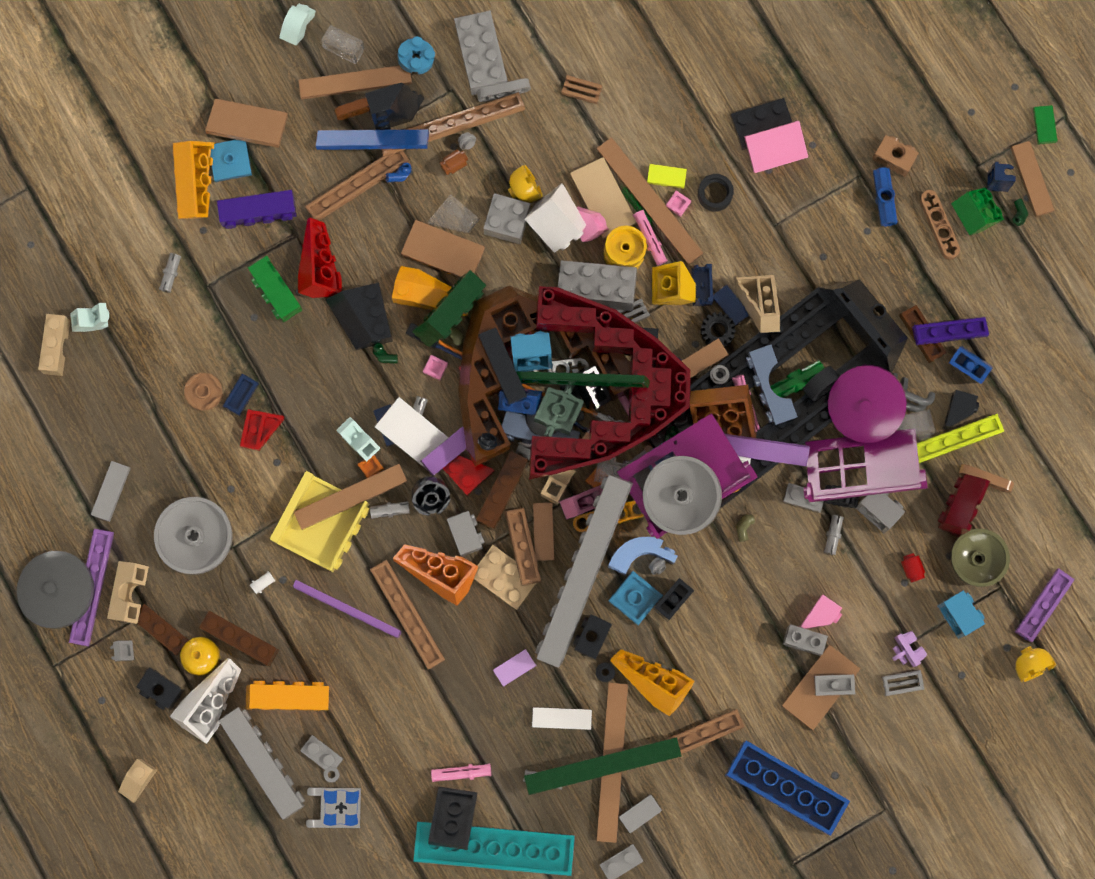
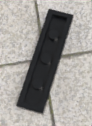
(502, 366)

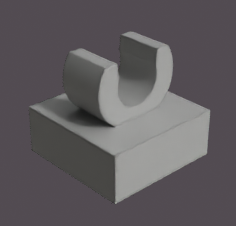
(122, 651)

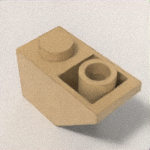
(556, 486)

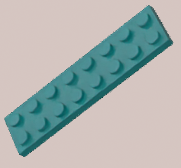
(501, 850)

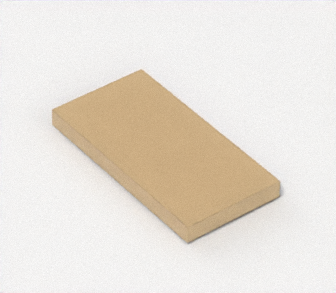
(603, 194)

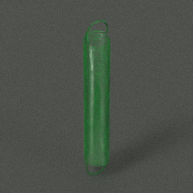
(633, 197)

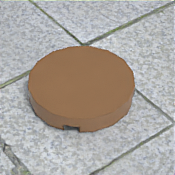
(203, 391)

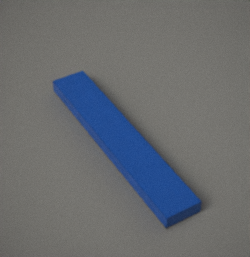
(372, 139)

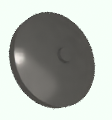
(55, 589)

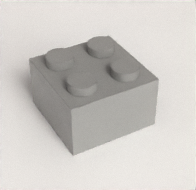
(506, 218)
(881, 510)

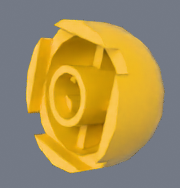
(524, 185)
(200, 656)
(1033, 663)

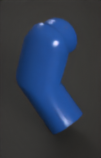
(400, 175)

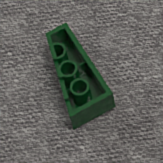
(450, 308)

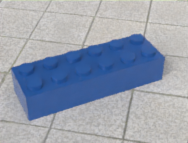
(787, 788)

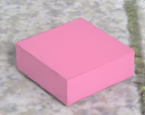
(678, 203)
(435, 367)

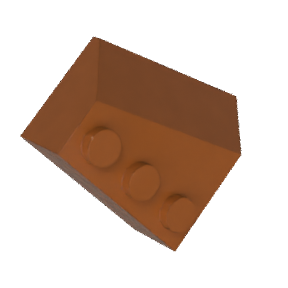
(729, 406)

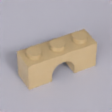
(51, 355)
(121, 604)

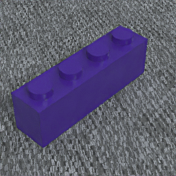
(256, 208)

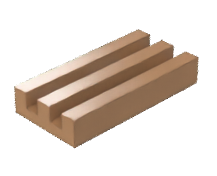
(598, 87)

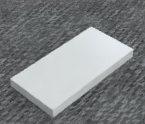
(410, 430)

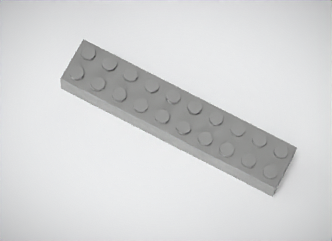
(584, 571)

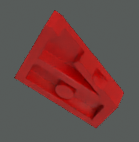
(259, 428)
(466, 474)

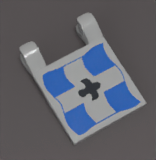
(338, 807)

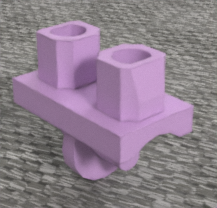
(904, 642)

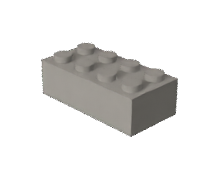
(480, 50)
(601, 283)

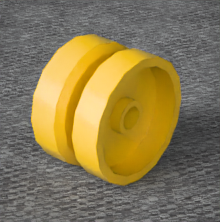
(625, 238)

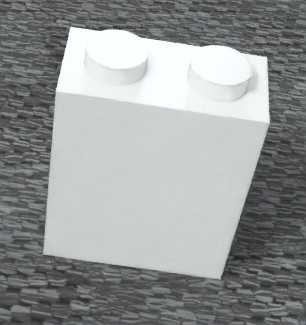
(556, 219)

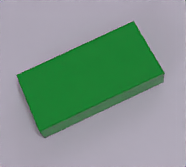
(1045, 124)

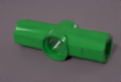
(796, 380)

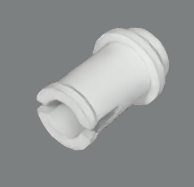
(262, 582)

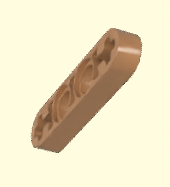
(941, 224)

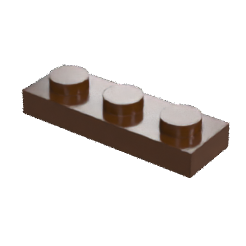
(914, 317)
(161, 630)

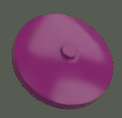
(867, 403)

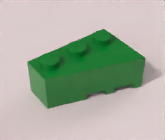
(274, 289)

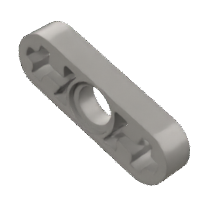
(504, 89)

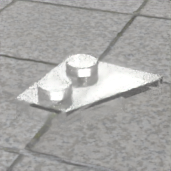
(454, 216)

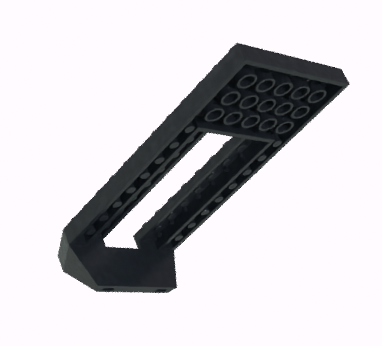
(798, 329)

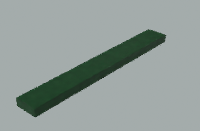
(584, 379)
(602, 766)

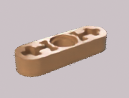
(995, 481)

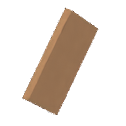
(246, 123)
(442, 250)
(803, 702)

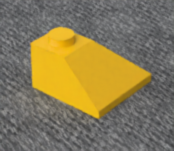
(672, 285)

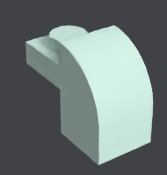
(295, 23)
(90, 318)
(358, 439)

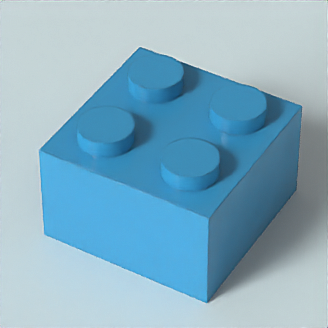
(531, 351)
(961, 614)

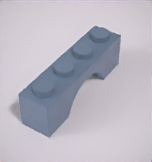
(778, 408)
(516, 428)

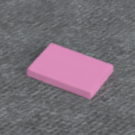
(776, 146)

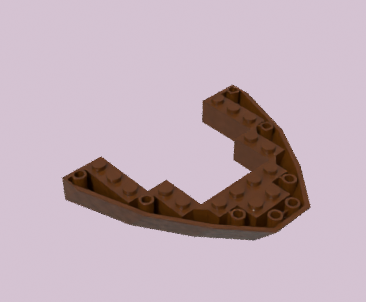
(512, 314)

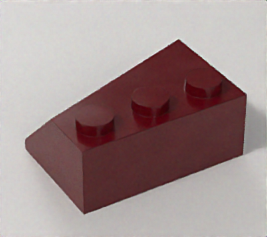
(962, 504)

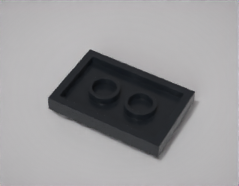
(760, 119)
(453, 818)

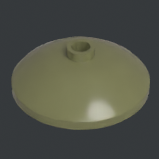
(993, 555)

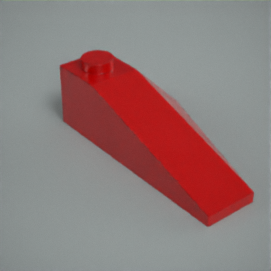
(317, 269)

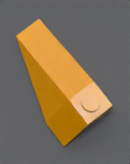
(418, 289)
(658, 685)

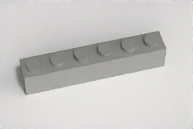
(261, 762)

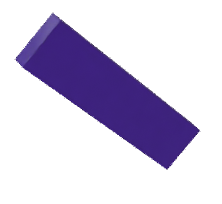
(950, 331)

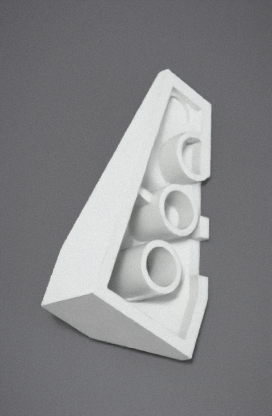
(203, 706)

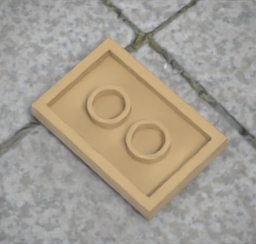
(501, 577)

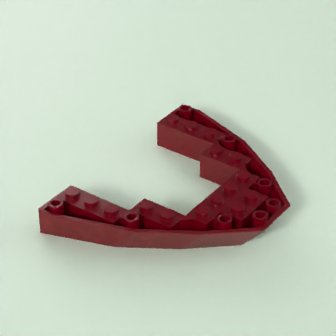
(648, 407)

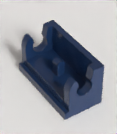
(998, 180)
(704, 286)

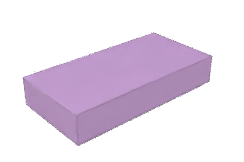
(514, 667)

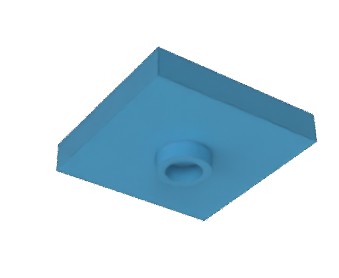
(230, 160)
(635, 598)

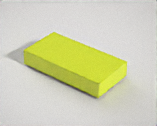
(666, 176)

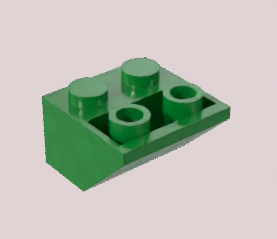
(977, 210)

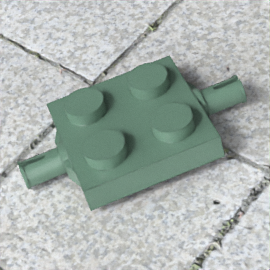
(558, 411)

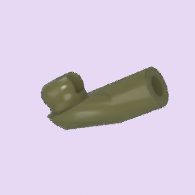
(457, 336)
(742, 526)

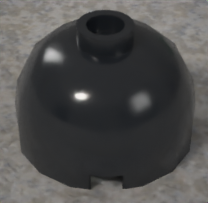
(430, 495)

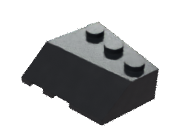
(393, 105)
(362, 315)

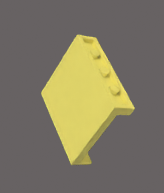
(326, 540)

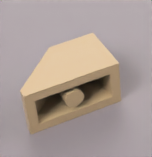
(136, 779)

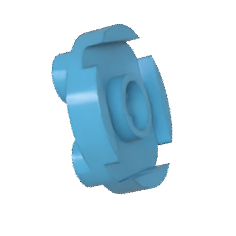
(418, 46)

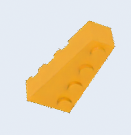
(287, 696)

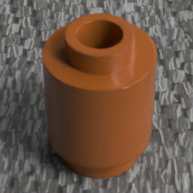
(453, 162)

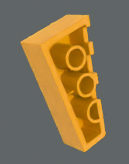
(192, 178)

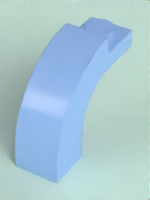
(636, 547)

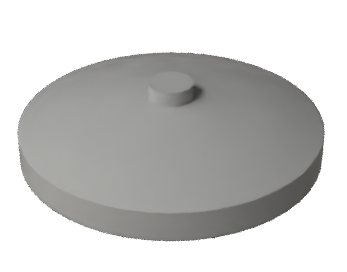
(682, 495)
(193, 535)

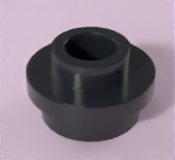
(487, 441)
(599, 672)

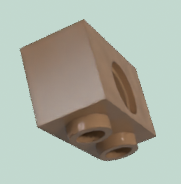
(885, 157)

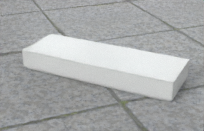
(562, 718)

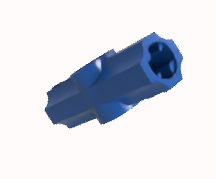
(886, 208)

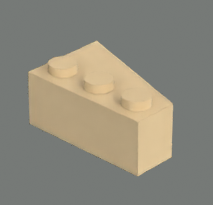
(760, 300)

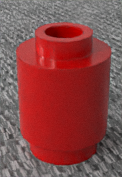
(913, 567)

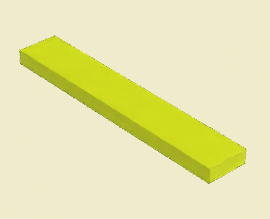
(959, 438)

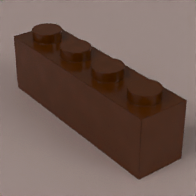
(502, 491)
(239, 638)

